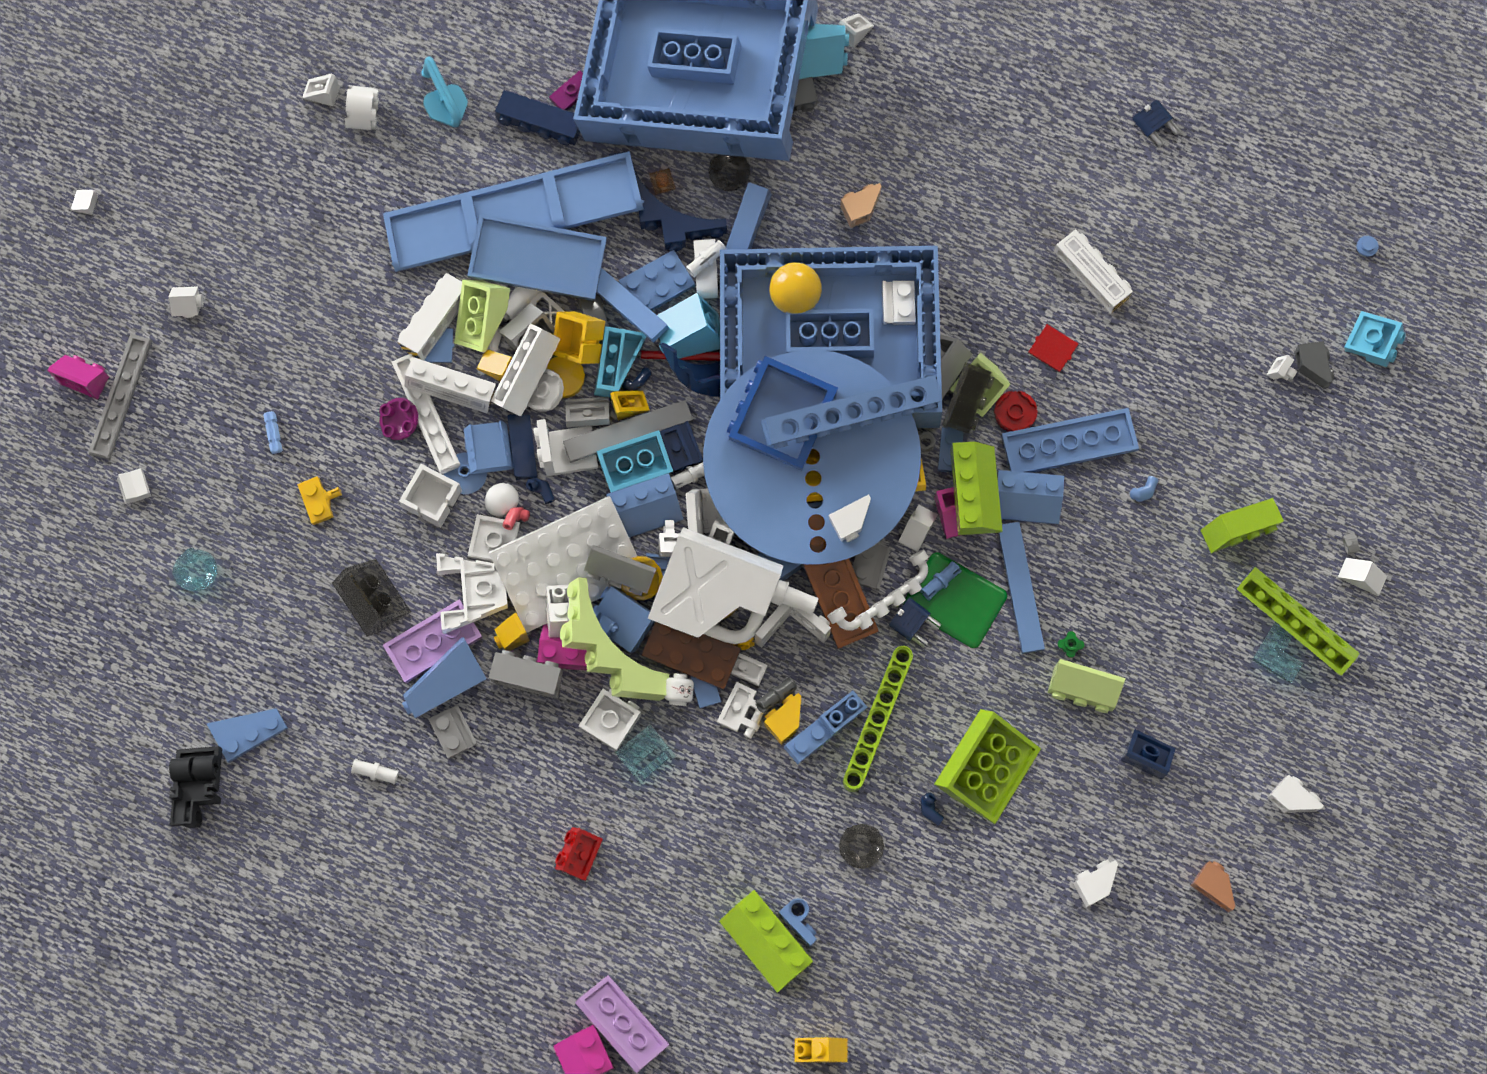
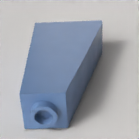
(749, 217)
(444, 680)

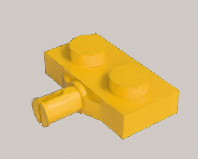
(317, 499)

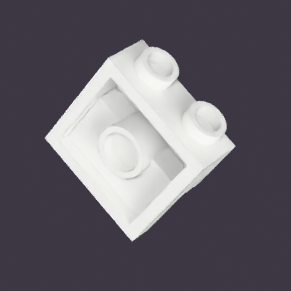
(610, 719)

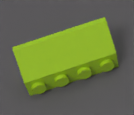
(975, 488)
(766, 941)

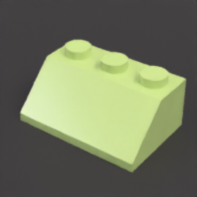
(1085, 686)

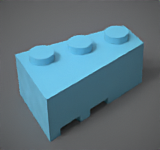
(616, 359)

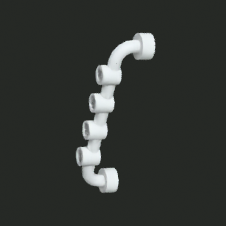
(895, 597)

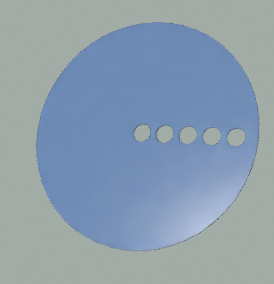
(768, 499)

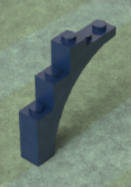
(675, 225)

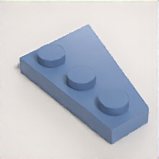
(246, 732)

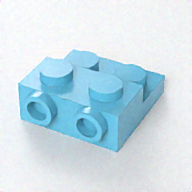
(1375, 338)

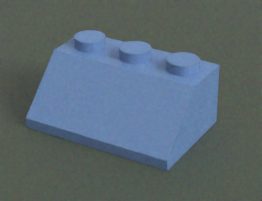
(1030, 496)
(647, 505)

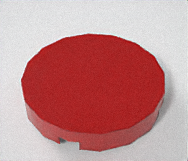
(1015, 411)

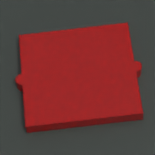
(1053, 348)

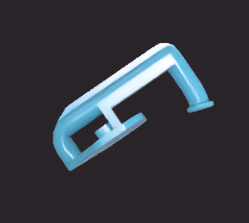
(447, 102)

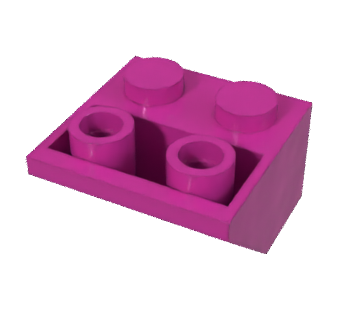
(947, 512)

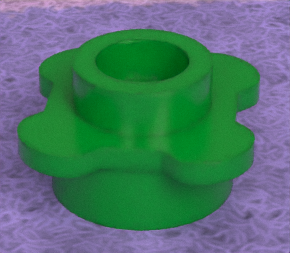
(1070, 650)

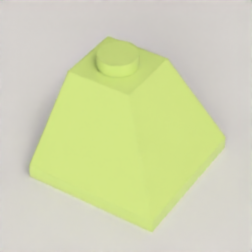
(999, 385)

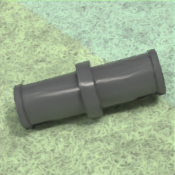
(776, 695)

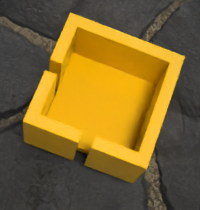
(579, 337)

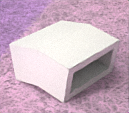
(133, 486)

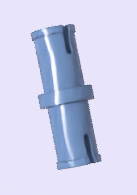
(940, 580)

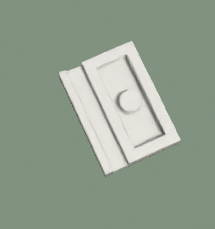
(898, 302)

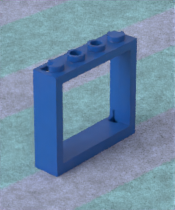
(744, 406)

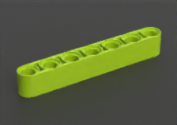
(883, 709)

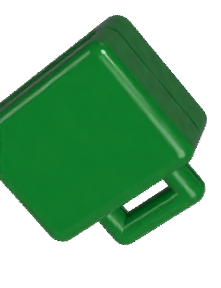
(965, 606)

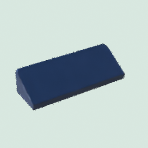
(522, 447)

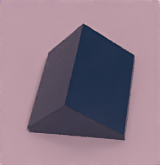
(1149, 754)

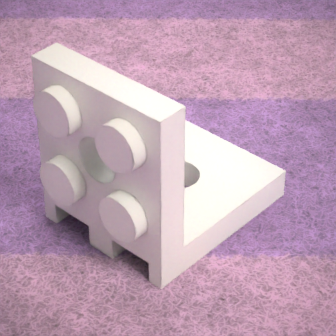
(553, 454)
(700, 511)
(816, 625)

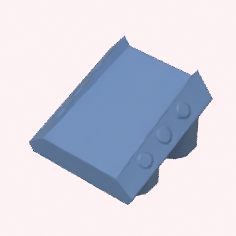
(488, 447)

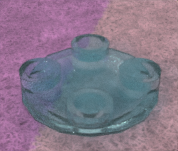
(195, 570)

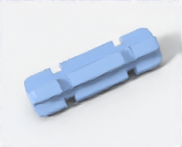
(272, 432)

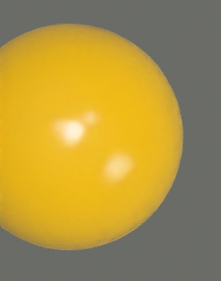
(795, 288)

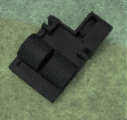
(194, 780)

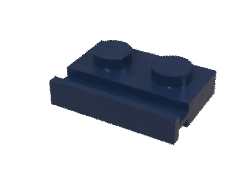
(681, 446)

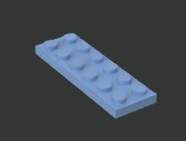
(1070, 441)

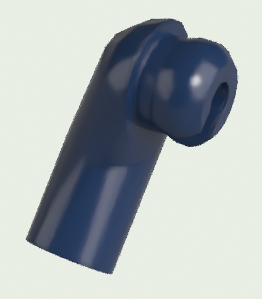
(541, 487)

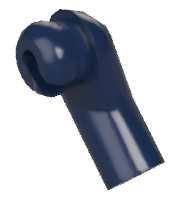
(638, 382)
(928, 809)

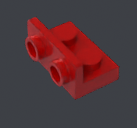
(578, 853)

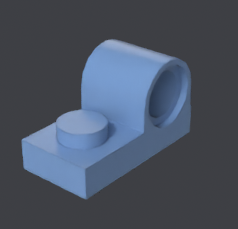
(805, 932)

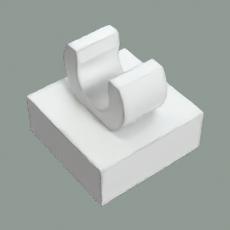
(1282, 369)

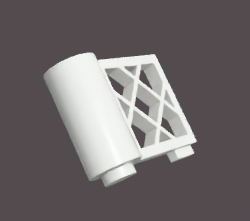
(522, 297)

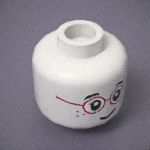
(679, 690)

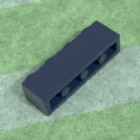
(537, 117)

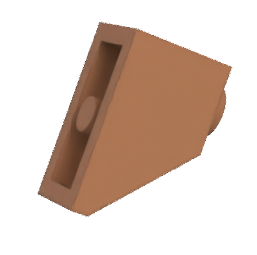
(1215, 885)

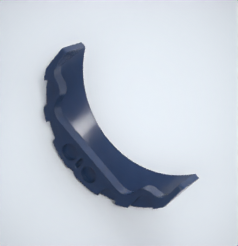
(696, 377)

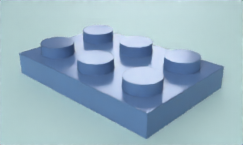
(659, 281)

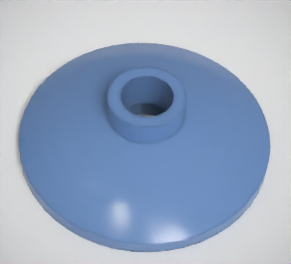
(469, 482)

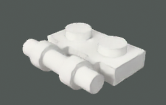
(736, 709)

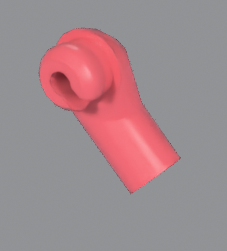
(515, 514)

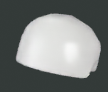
(501, 499)

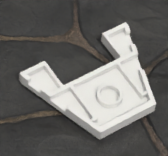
(481, 591)

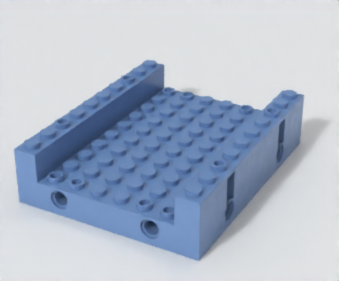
(695, 75)
(844, 319)

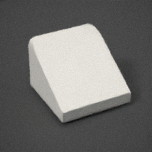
(84, 201)

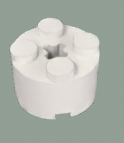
(361, 108)

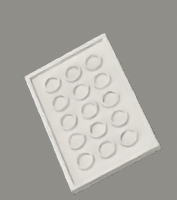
(557, 557)

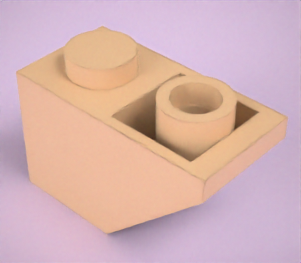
(860, 205)

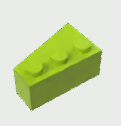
(1242, 524)

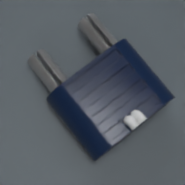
(1153, 119)
(910, 619)

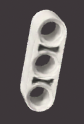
(706, 279)

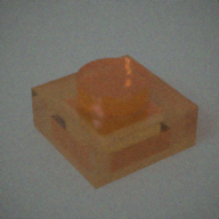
(662, 181)

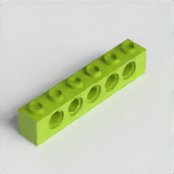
(1298, 621)

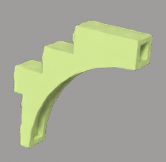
(602, 656)

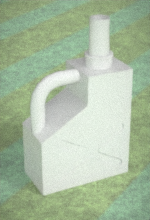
(714, 579)

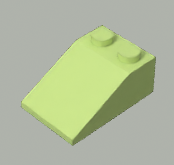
(480, 313)

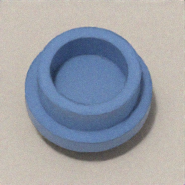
(1367, 246)

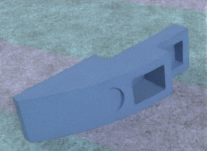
(825, 727)

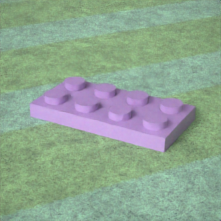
(425, 644)
(622, 1024)

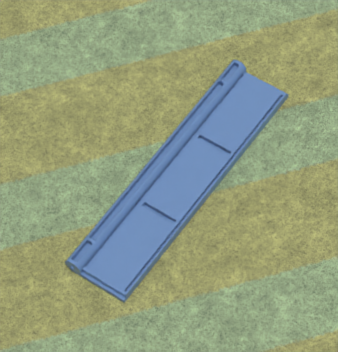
(551, 199)

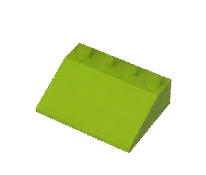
(987, 765)

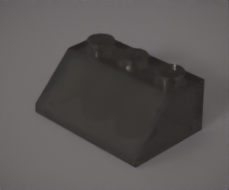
(968, 398)
(370, 597)

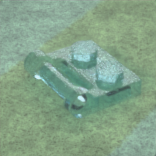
(640, 748)

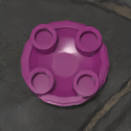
(398, 418)

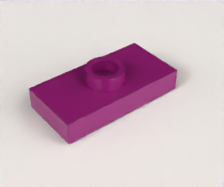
(568, 93)

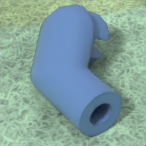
(1146, 492)

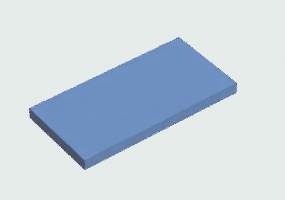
(537, 257)

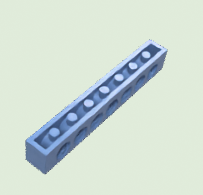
(926, 387)

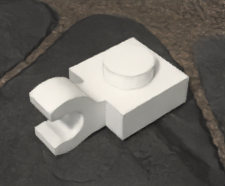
(667, 539)

